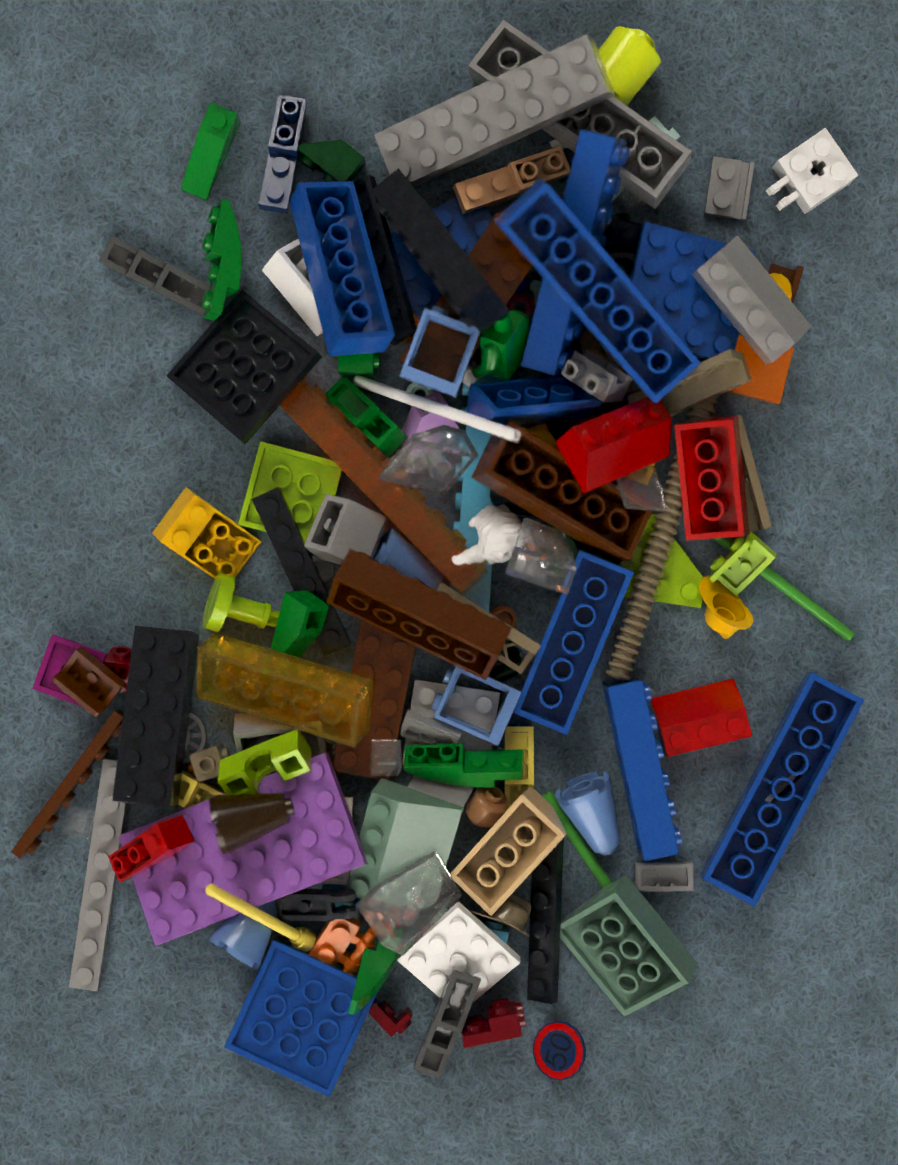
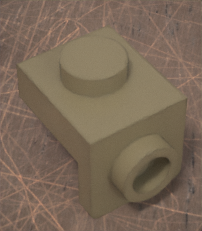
(206, 762)

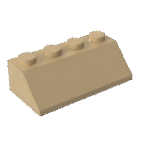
(509, 851)

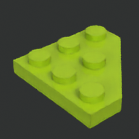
(680, 576)

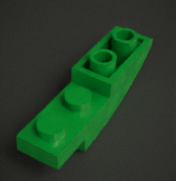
(224, 250)
(459, 767)

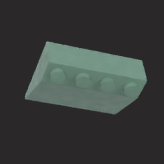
(400, 830)
(627, 947)

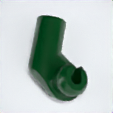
(505, 672)

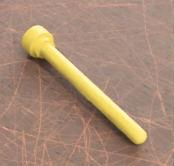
(300, 937)

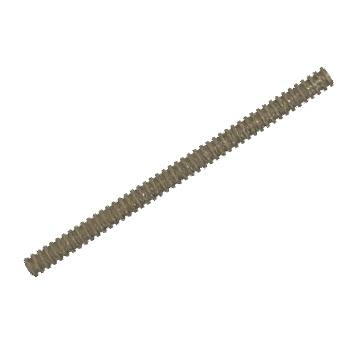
(652, 565)

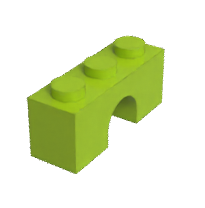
(244, 770)

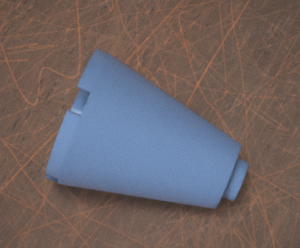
(403, 556)
(592, 810)
(245, 937)

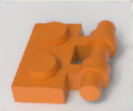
(336, 937)

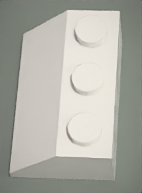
(290, 277)

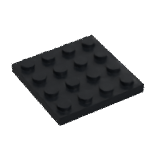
(244, 366)

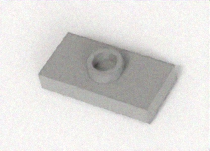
(428, 730)
(664, 876)

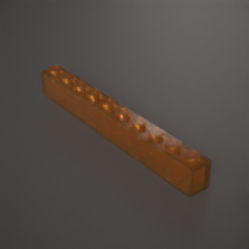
(397, 502)

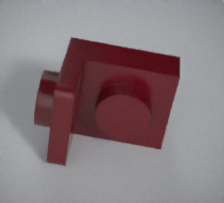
(119, 662)
(384, 1016)

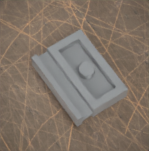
(729, 188)

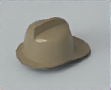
(512, 912)

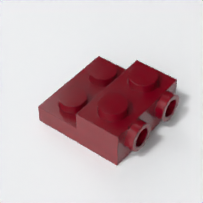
(502, 1024)

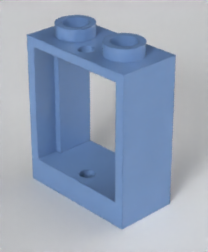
(427, 380)
(503, 715)

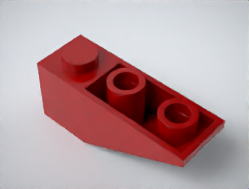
(151, 847)

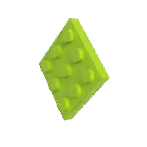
(301, 478)

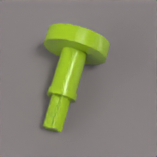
(223, 604)

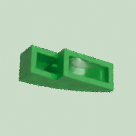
(366, 416)
(371, 976)

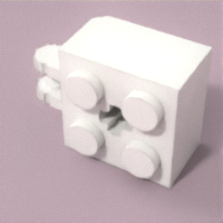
(804, 187)

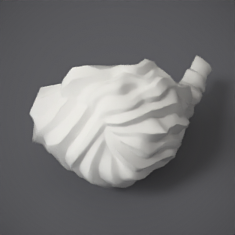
(497, 535)

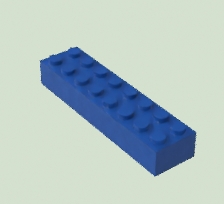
(589, 197)
(597, 290)
(762, 830)

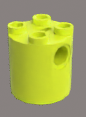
(629, 61)

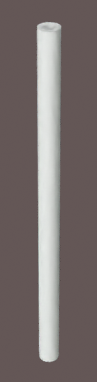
(437, 408)

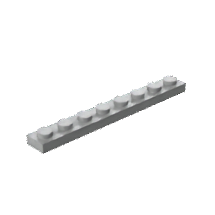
(98, 884)

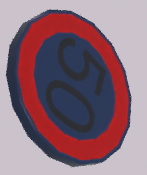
(559, 1050)

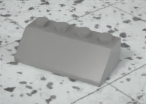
(752, 300)

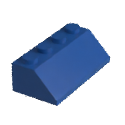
(530, 400)

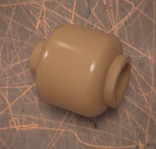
(486, 806)

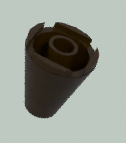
(248, 817)

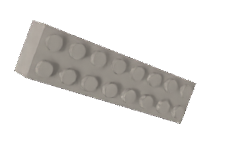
(497, 112)
(653, 157)

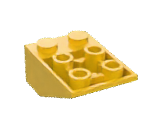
(205, 536)

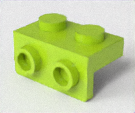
(742, 564)

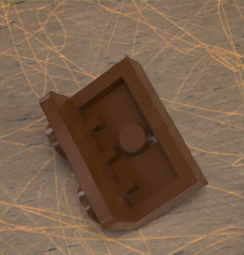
(89, 682)

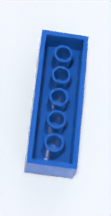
(341, 268)
(573, 643)
(641, 769)

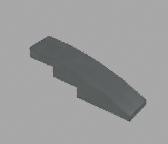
(154, 274)
(446, 1023)

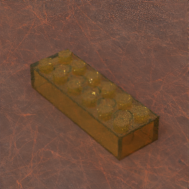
(284, 689)

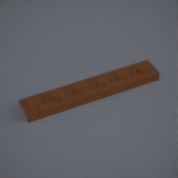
(64, 793)

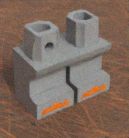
(597, 375)

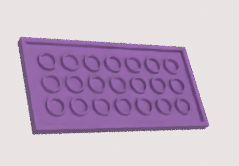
(295, 856)

